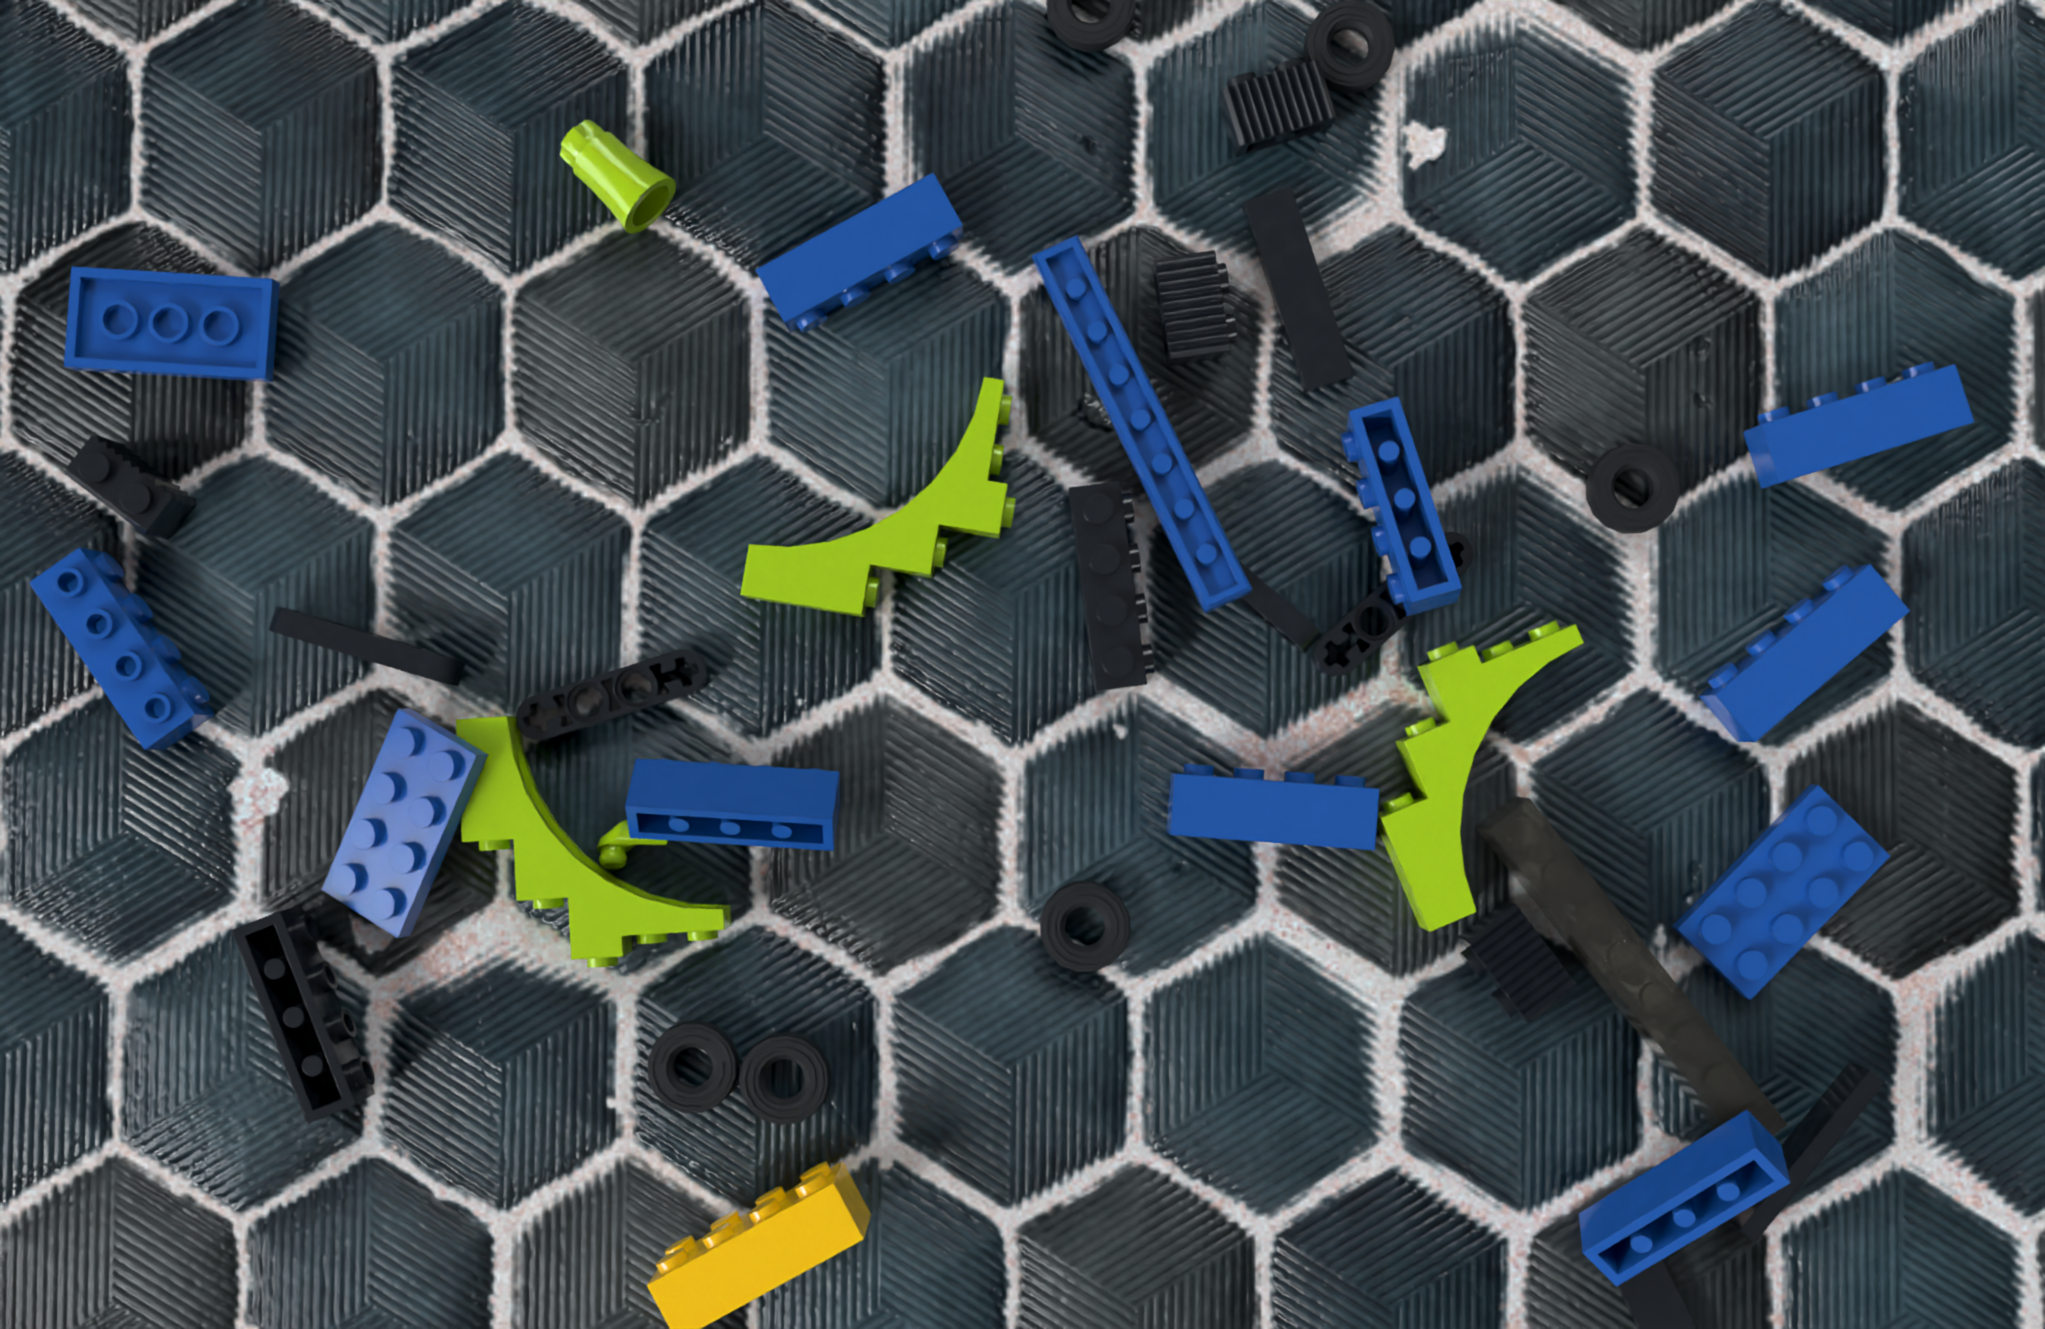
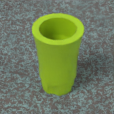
(617, 176)

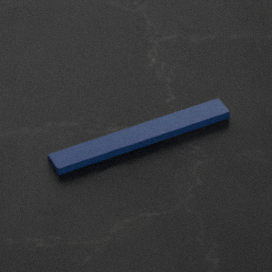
(1142, 425)

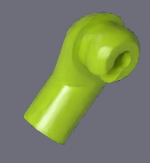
(617, 843)

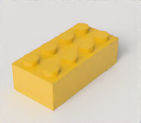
(760, 1249)

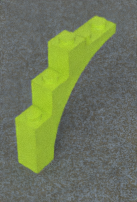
(960, 499)
(1467, 695)
(553, 867)

